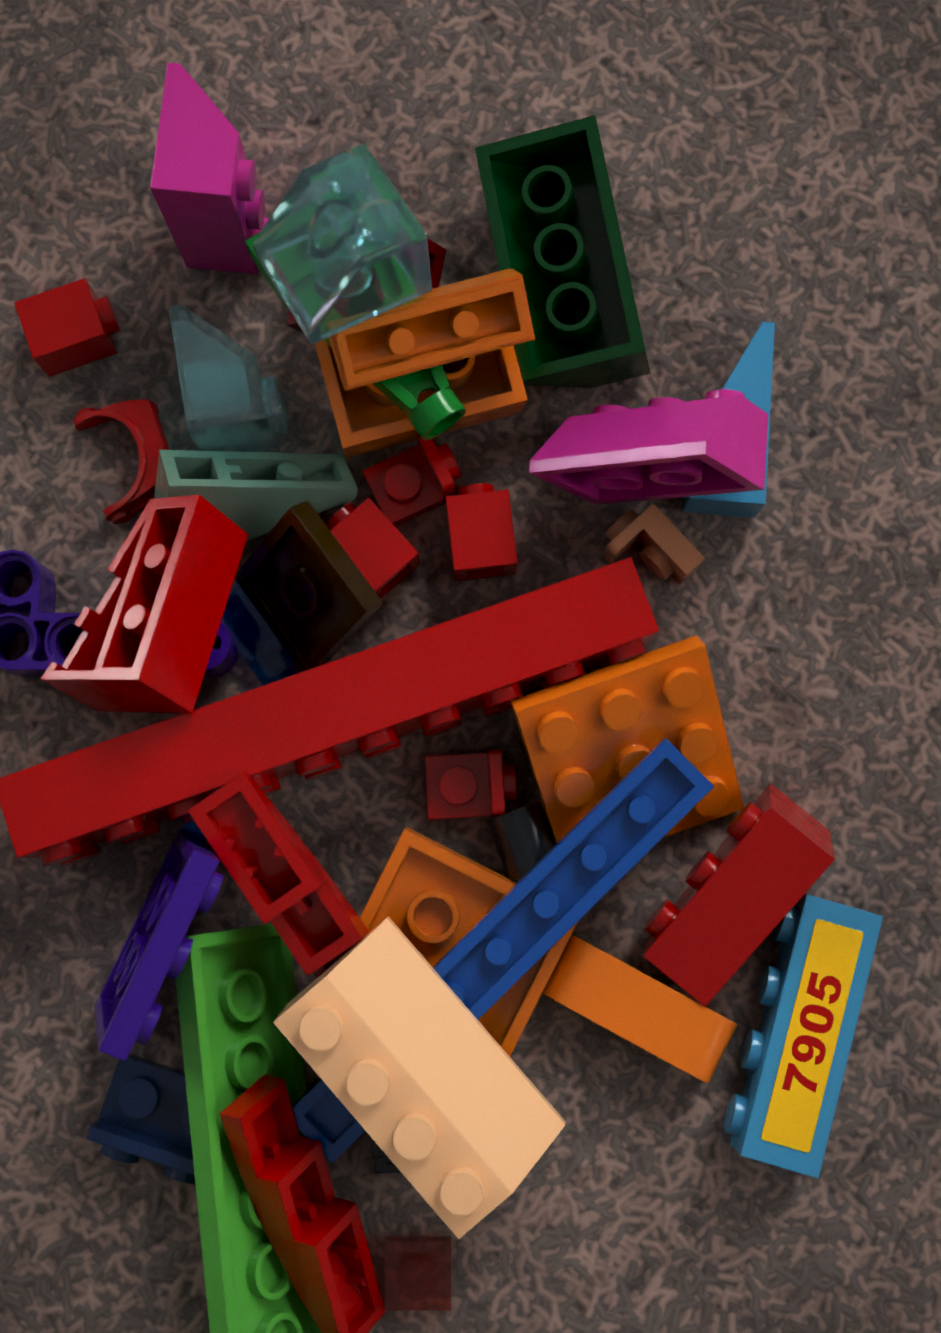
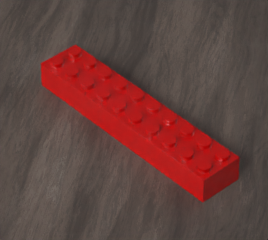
(326, 713)

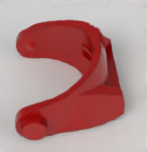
(145, 426)

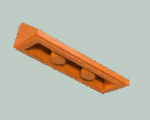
(436, 329)

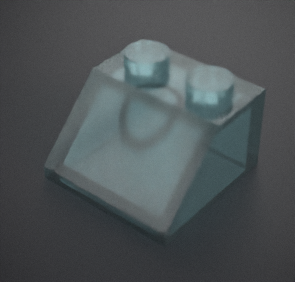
(343, 246)
(224, 390)

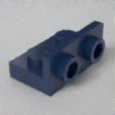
(147, 1118)

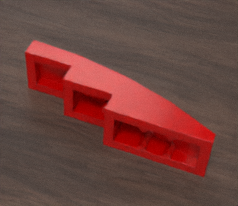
(278, 874)
(308, 1227)

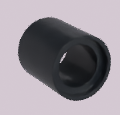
(521, 838)

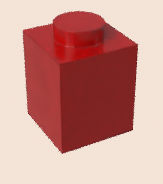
(68, 327)
(481, 532)
(374, 545)

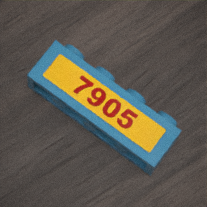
(803, 1035)

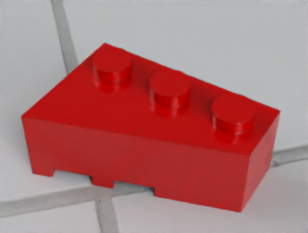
(159, 615)
(738, 894)

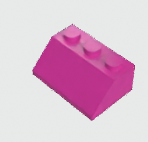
(204, 179)
(658, 450)

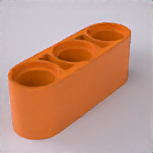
(640, 1009)

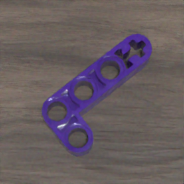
(53, 632)

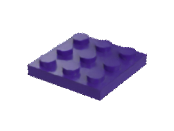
(155, 945)

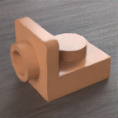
(665, 547)

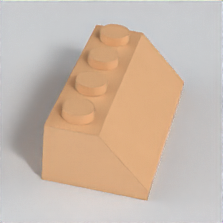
(421, 1076)

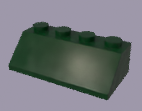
(562, 232)

